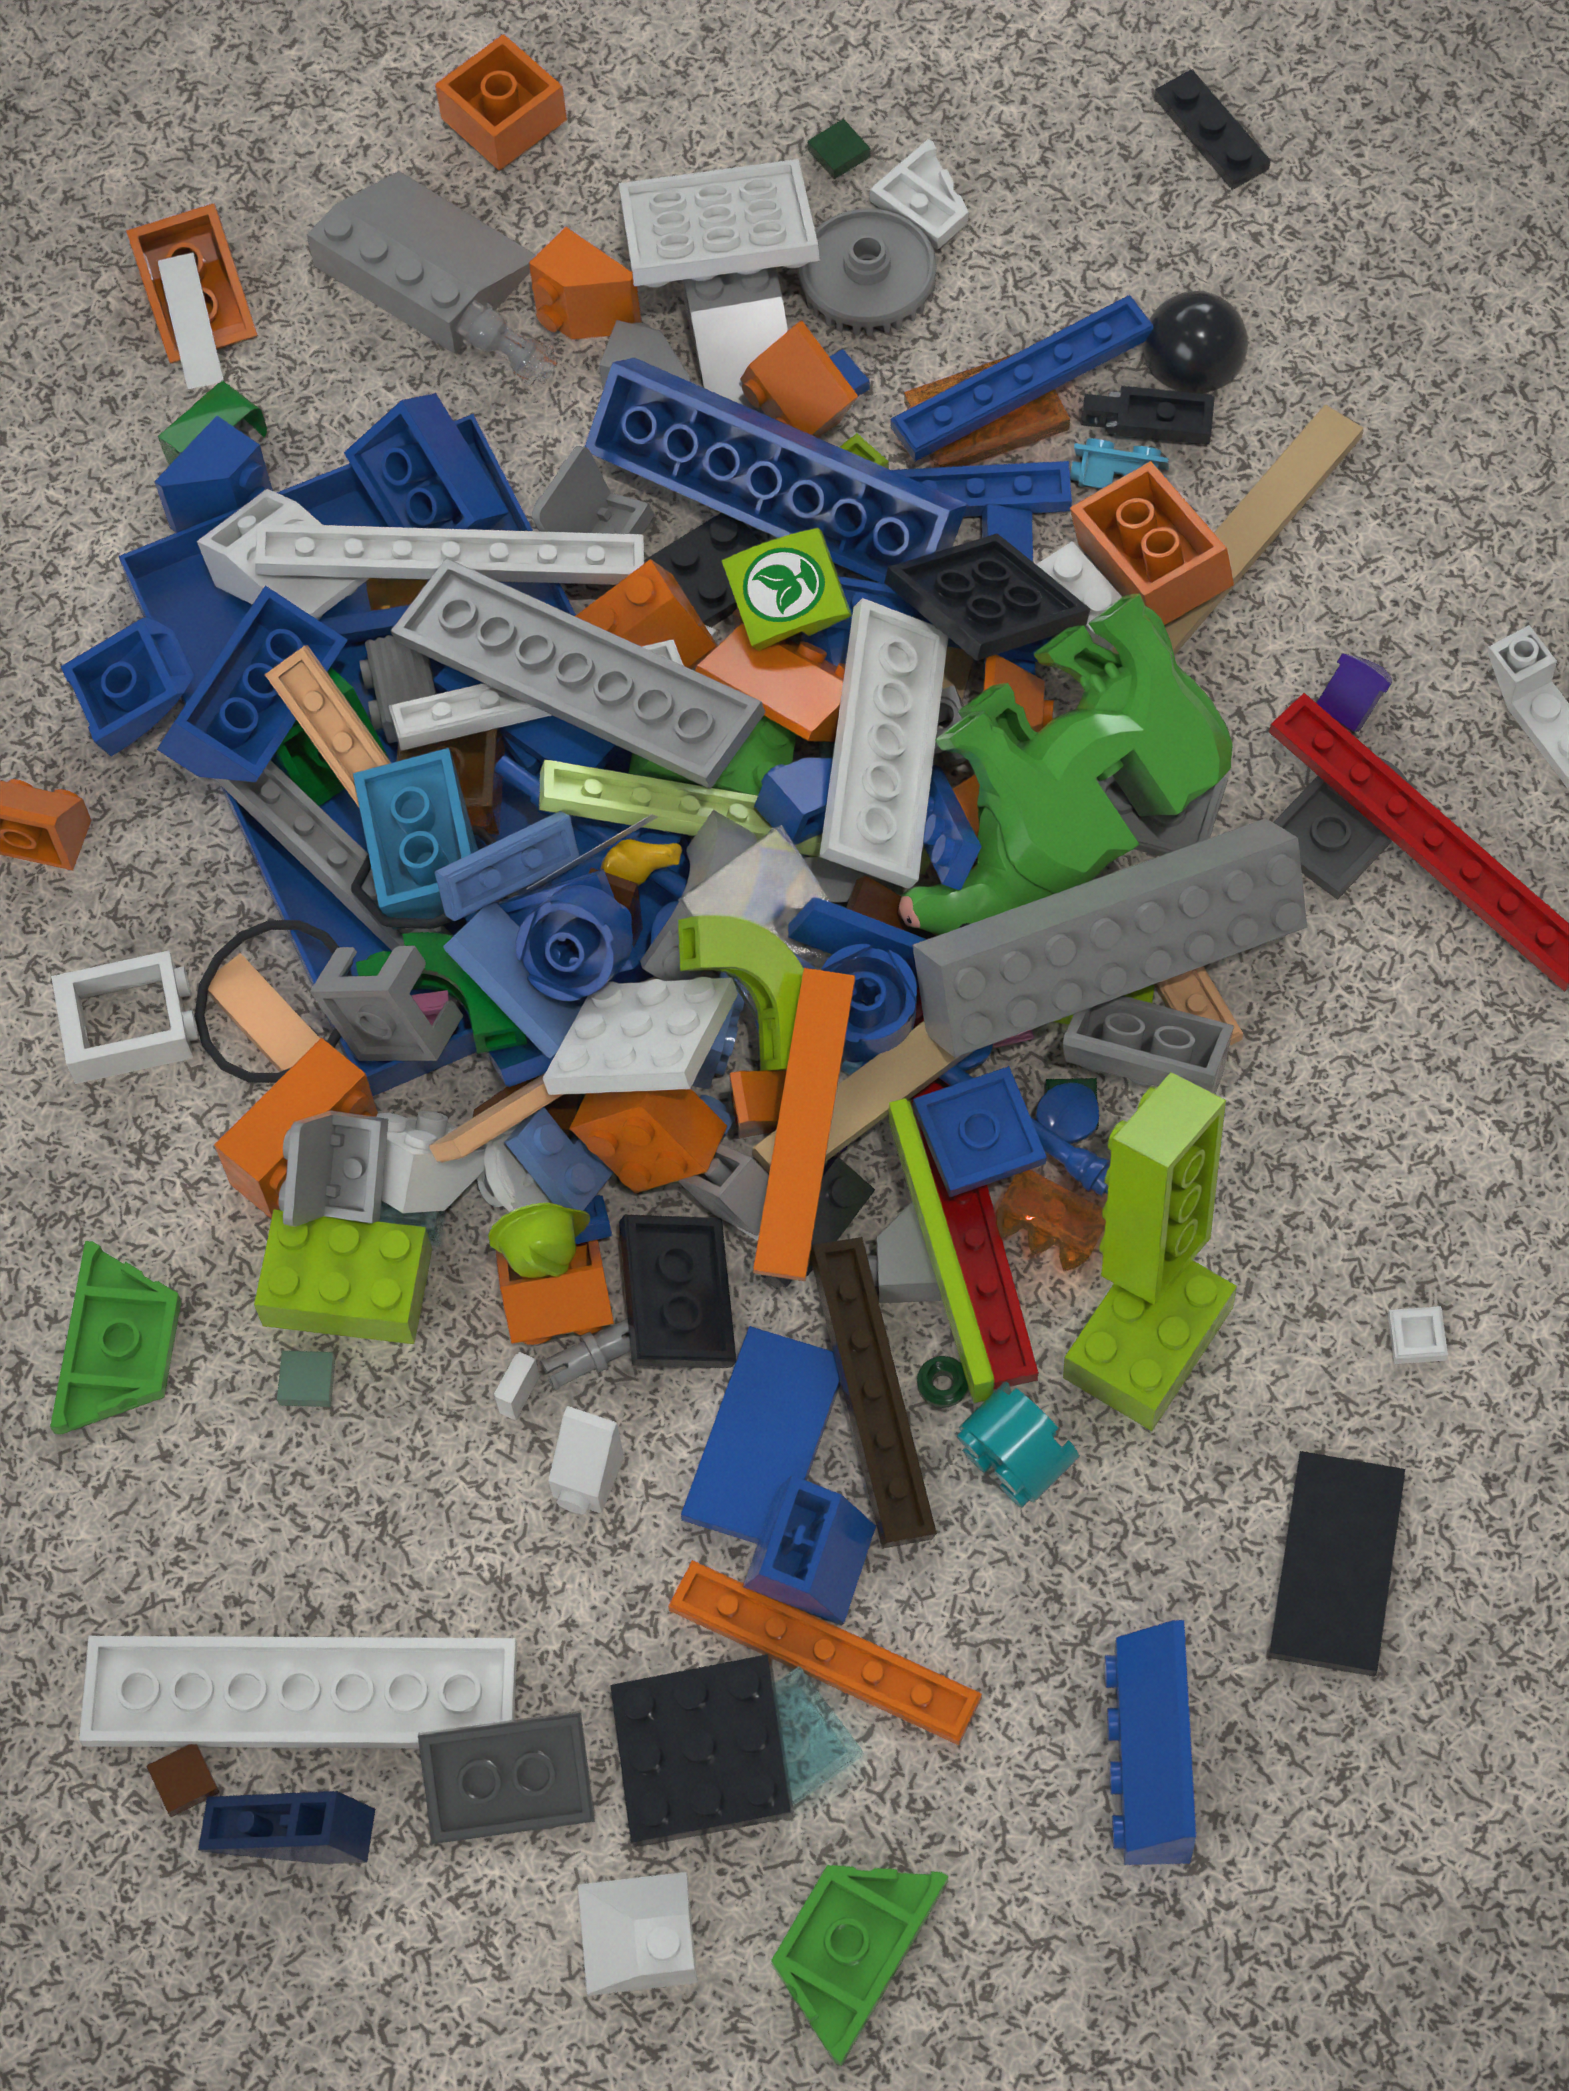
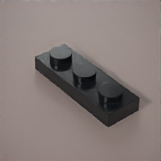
(1212, 129)

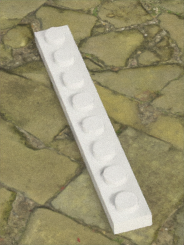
(421, 551)

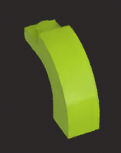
(759, 963)

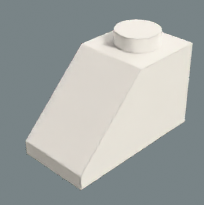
(585, 1461)

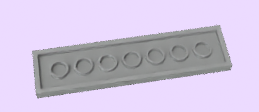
(579, 672)

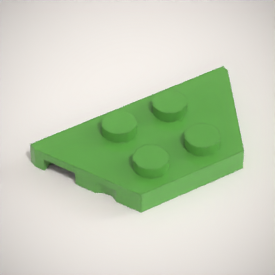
(115, 1342)
(851, 1946)

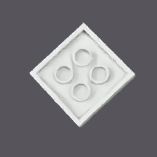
(641, 1036)

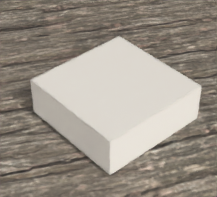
(1417, 1335)
(516, 1385)

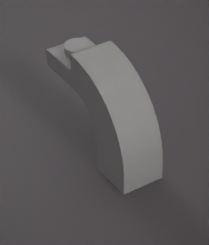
(710, 849)

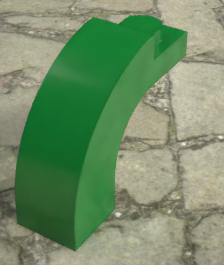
(489, 1023)

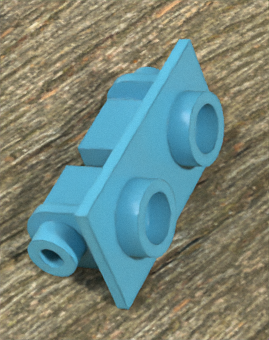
(1102, 462)

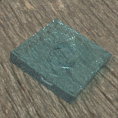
(812, 1735)

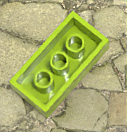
(1161, 1186)

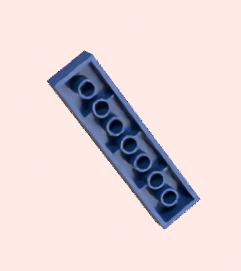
(767, 471)

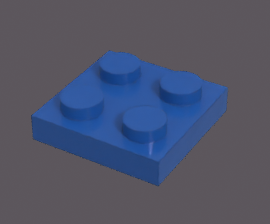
(979, 1131)

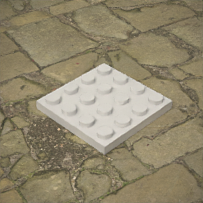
(718, 223)

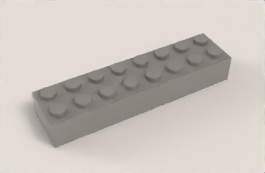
(1110, 936)

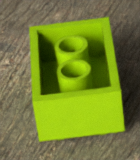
(344, 1278)
(1144, 1352)

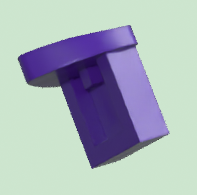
(1354, 690)

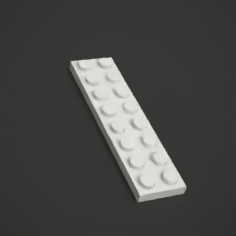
(291, 1690)

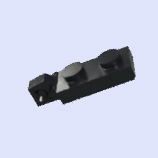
(1151, 414)
(840, 1200)

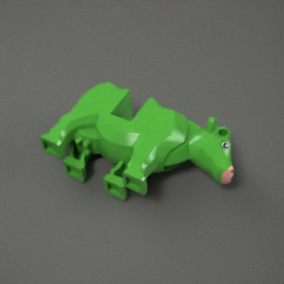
(1038, 796)

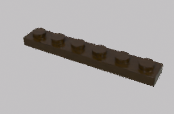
(872, 1393)

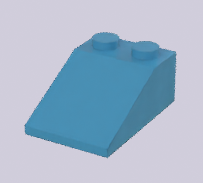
(412, 828)

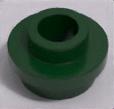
(938, 1367)

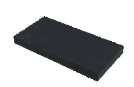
(1337, 1564)

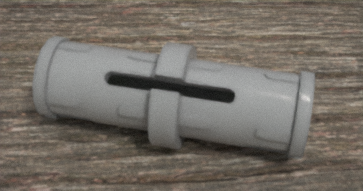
(590, 1354)

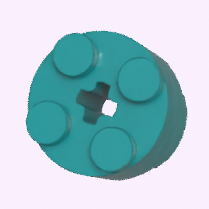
(1018, 1443)

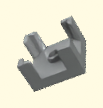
(378, 1012)

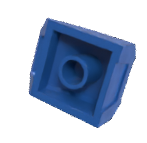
(129, 682)

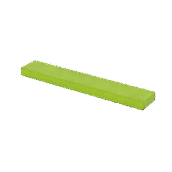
(941, 1250)

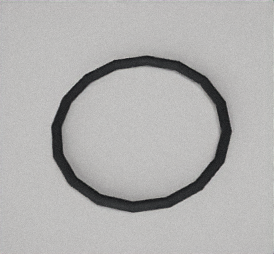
(210, 973)

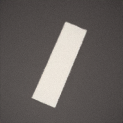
(190, 321)
(592, 852)

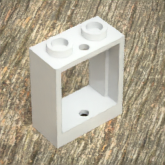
(130, 1054)

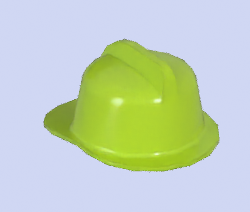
(538, 1238)

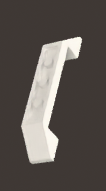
(1525, 679)

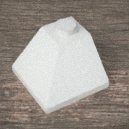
(637, 1933)

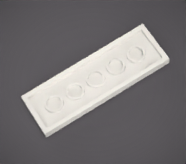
(884, 744)

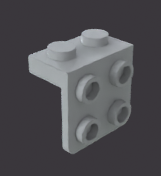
(583, 503)
(334, 1168)

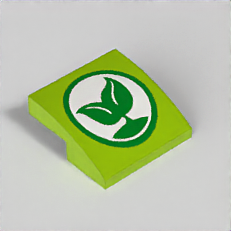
(786, 588)

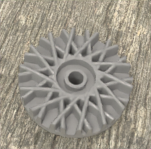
(869, 271)

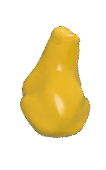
(638, 859)

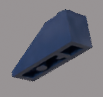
(289, 1827)

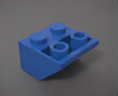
(811, 1550)

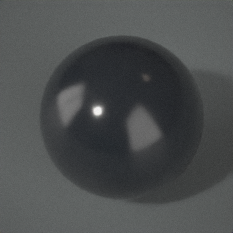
(1196, 342)

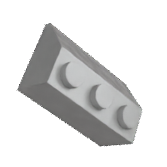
(1148, 1043)

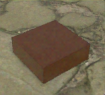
(182, 1779)

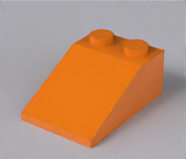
(202, 234)

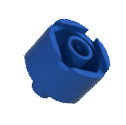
(575, 942)
(881, 980)

